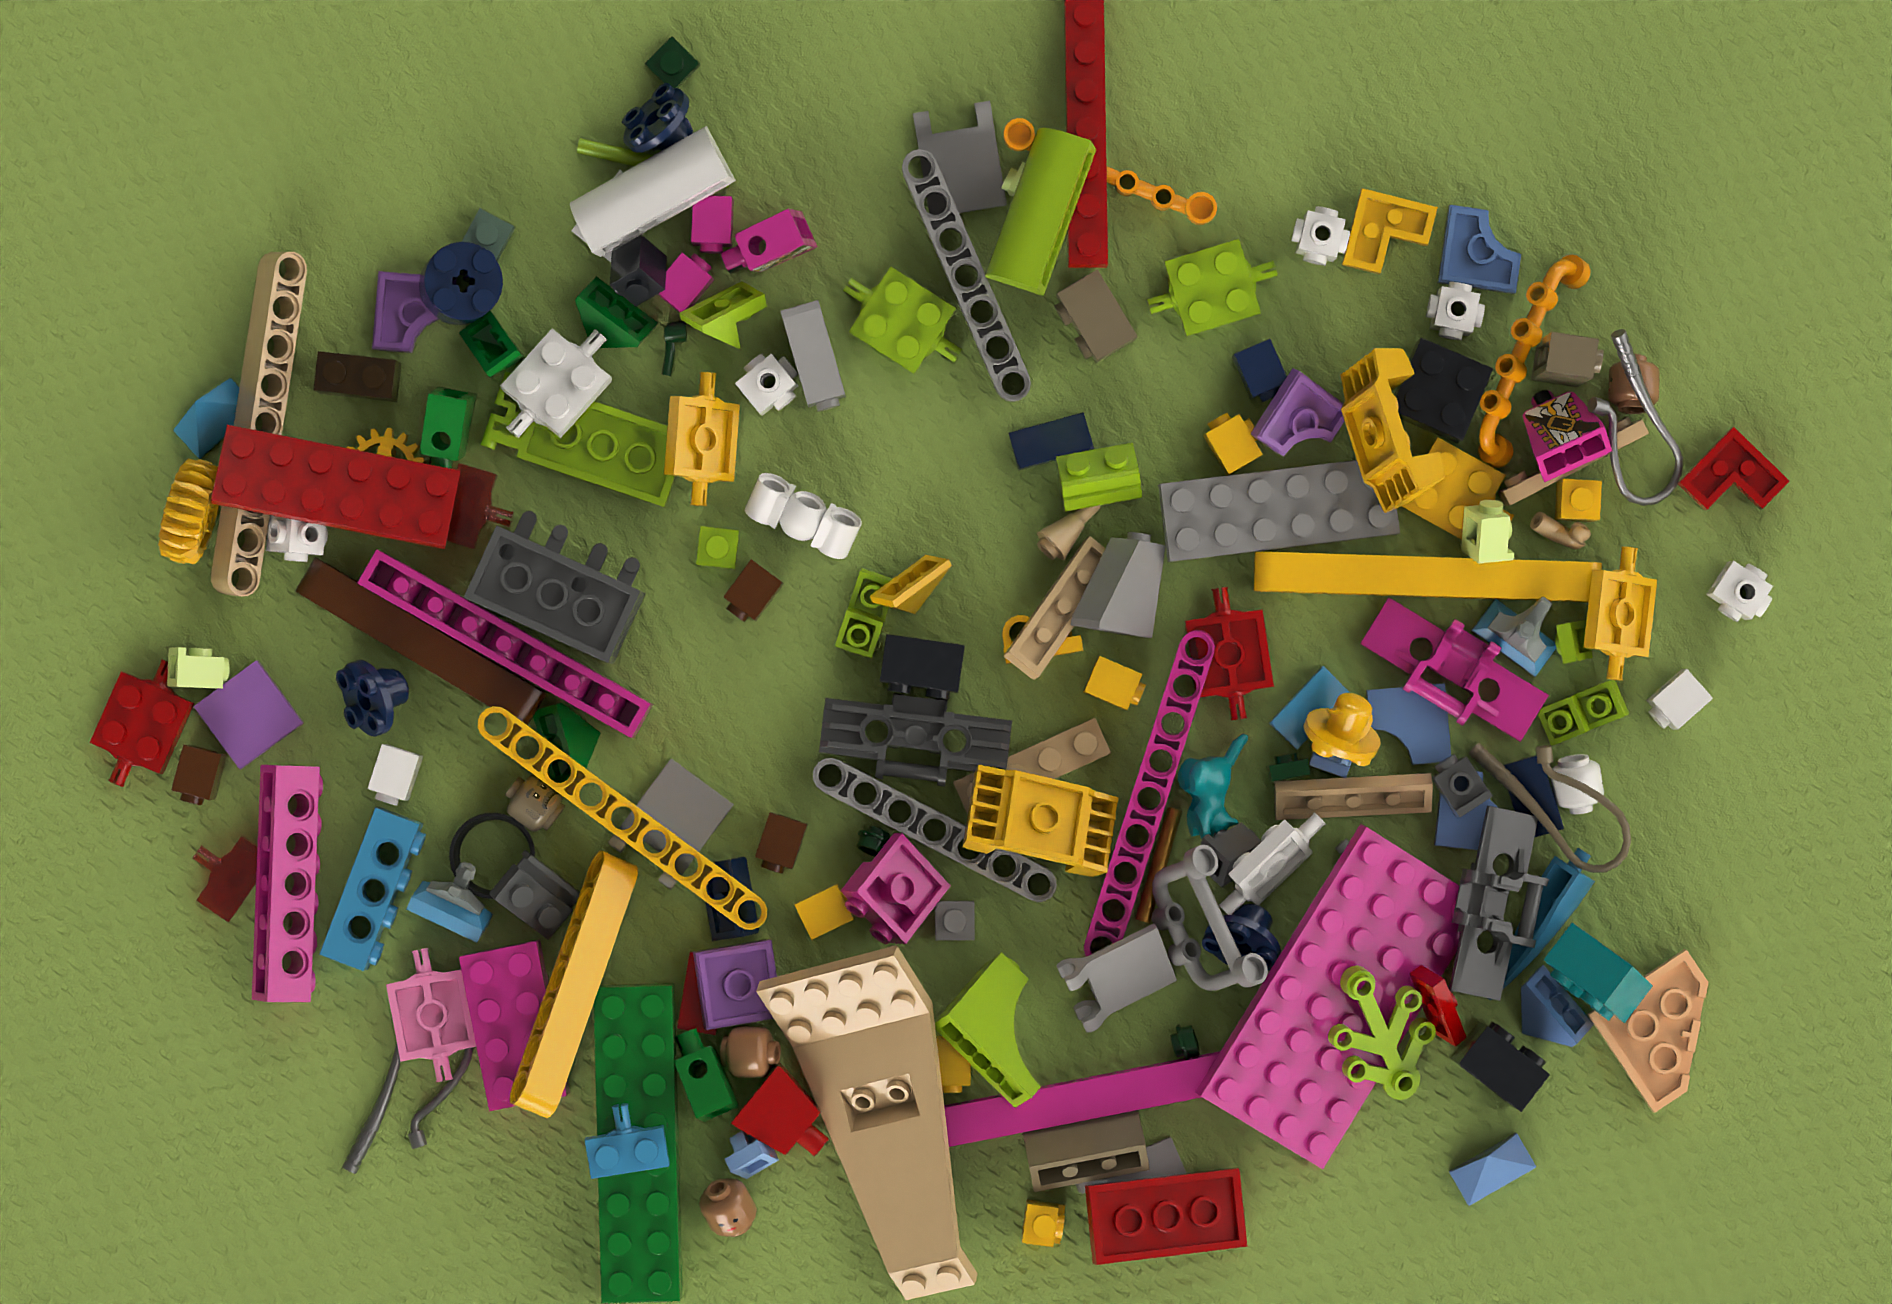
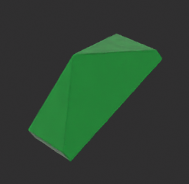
(612, 316)
(491, 344)
(569, 734)

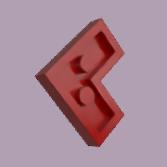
(1737, 463)

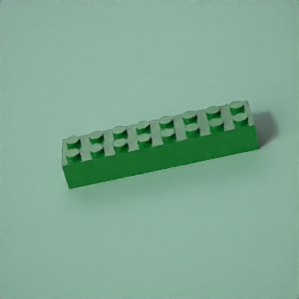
(642, 1207)

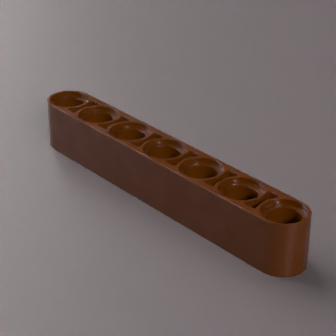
(419, 641)

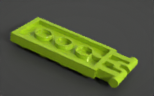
(600, 448)

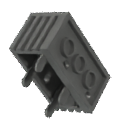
(555, 592)

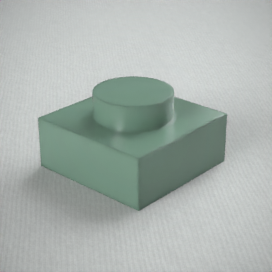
(489, 232)

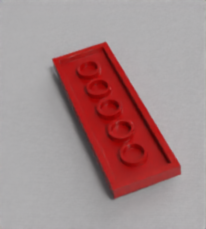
(335, 486)

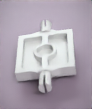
(556, 383)
(1271, 862)

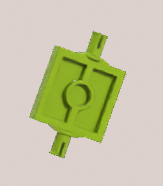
(1212, 287)
(902, 320)

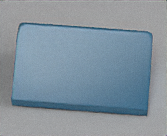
(1316, 693)

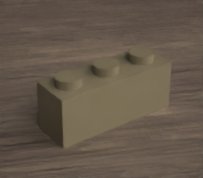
(1566, 359)
(1086, 1151)

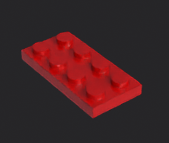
(1166, 1216)

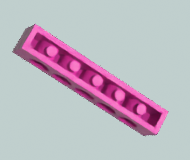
(272, 900)

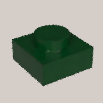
(672, 63)
(1287, 767)

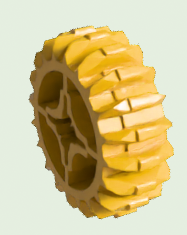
(189, 513)

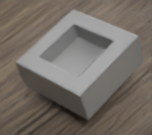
(954, 920)

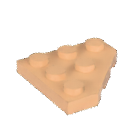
(1661, 1032)

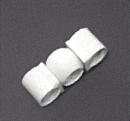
(803, 515)

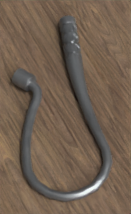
(1602, 407)
(374, 1120)

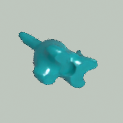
(1207, 784)

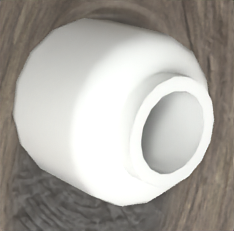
(1583, 770)

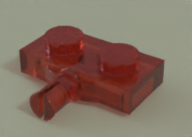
(474, 506)
(229, 878)

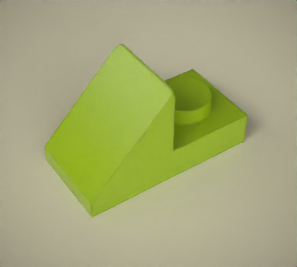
(722, 311)

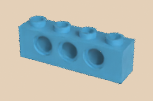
(340, 941)

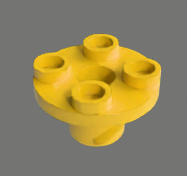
(1344, 730)

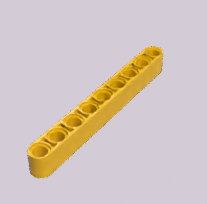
(1422, 576)
(603, 812)

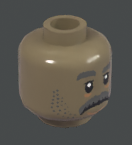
(534, 803)

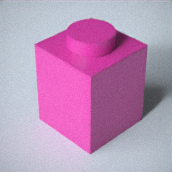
(713, 224)
(686, 281)

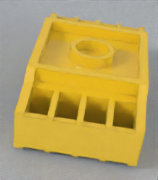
(1378, 433)
(1041, 819)

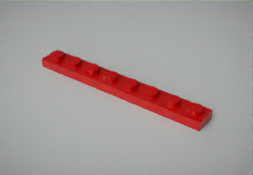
(1087, 119)

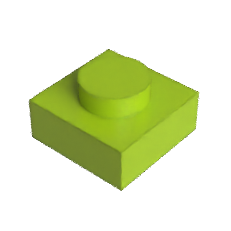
(717, 547)
(1570, 642)

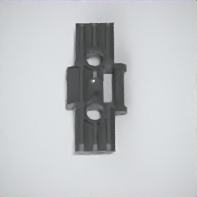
(915, 725)
(1483, 903)

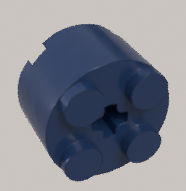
(445, 299)

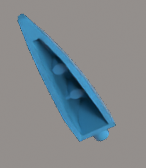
(1558, 901)

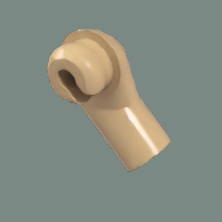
(1557, 532)

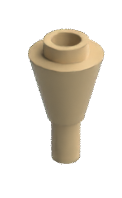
(1061, 535)

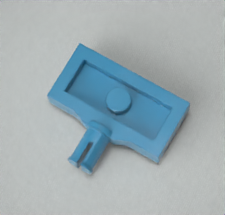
(626, 1147)

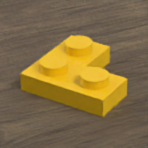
(1378, 219)

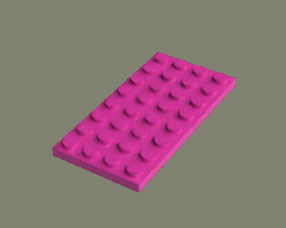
(1278, 1064)

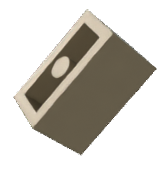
(1095, 317)

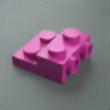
(895, 891)

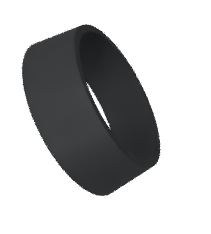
(454, 853)

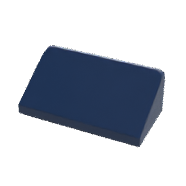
(1050, 439)
(1537, 784)
(718, 888)

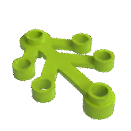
(1384, 1037)

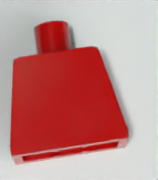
(782, 1115)

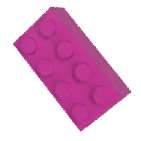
(503, 1001)

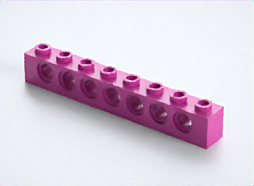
(505, 643)

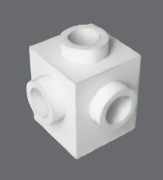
(1313, 249)
(1442, 318)
(753, 383)
(295, 538)
(1727, 591)

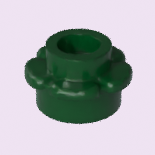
(872, 840)
(1185, 1042)

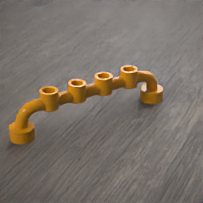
(1199, 207)
(1574, 274)

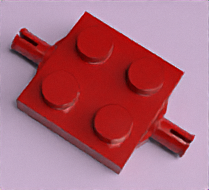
(1240, 652)
(141, 723)

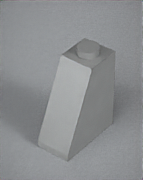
(813, 355)
(1123, 588)

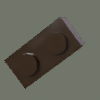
(357, 376)

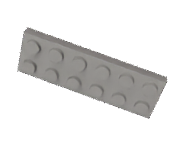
(1271, 511)

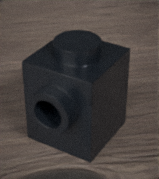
(638, 270)

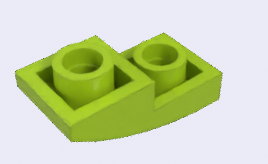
(863, 618)
(1582, 712)

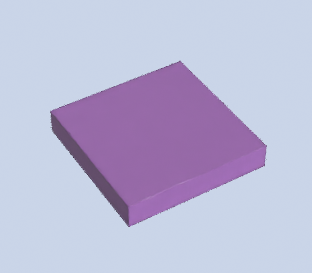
(248, 714)
(730, 981)

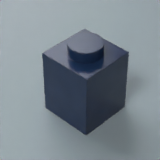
(1260, 370)

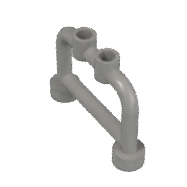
(1197, 865)

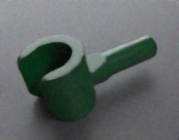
(673, 333)

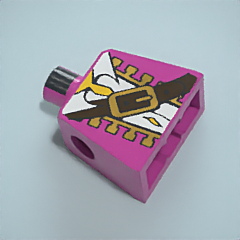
(785, 238)
(1563, 433)

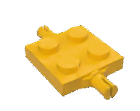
(702, 439)
(1464, 484)
(1620, 613)

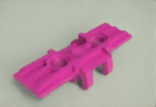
(1460, 660)

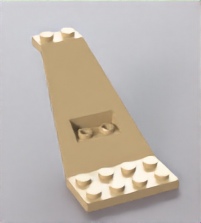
(876, 1077)

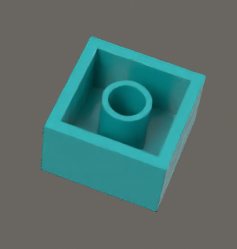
(1596, 974)

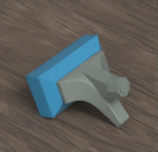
(1518, 634)
(452, 904)

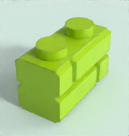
(1099, 476)

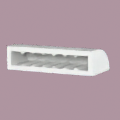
(651, 192)

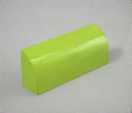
(1041, 210)

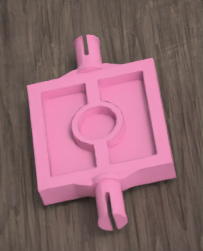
(431, 1015)

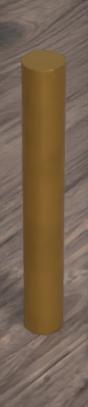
(1158, 862)

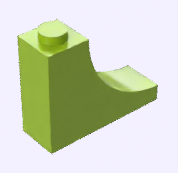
(982, 1028)

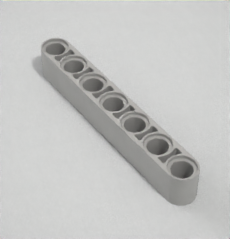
(965, 256)
(914, 828)

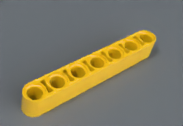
(573, 984)

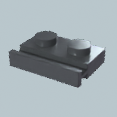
(536, 895)

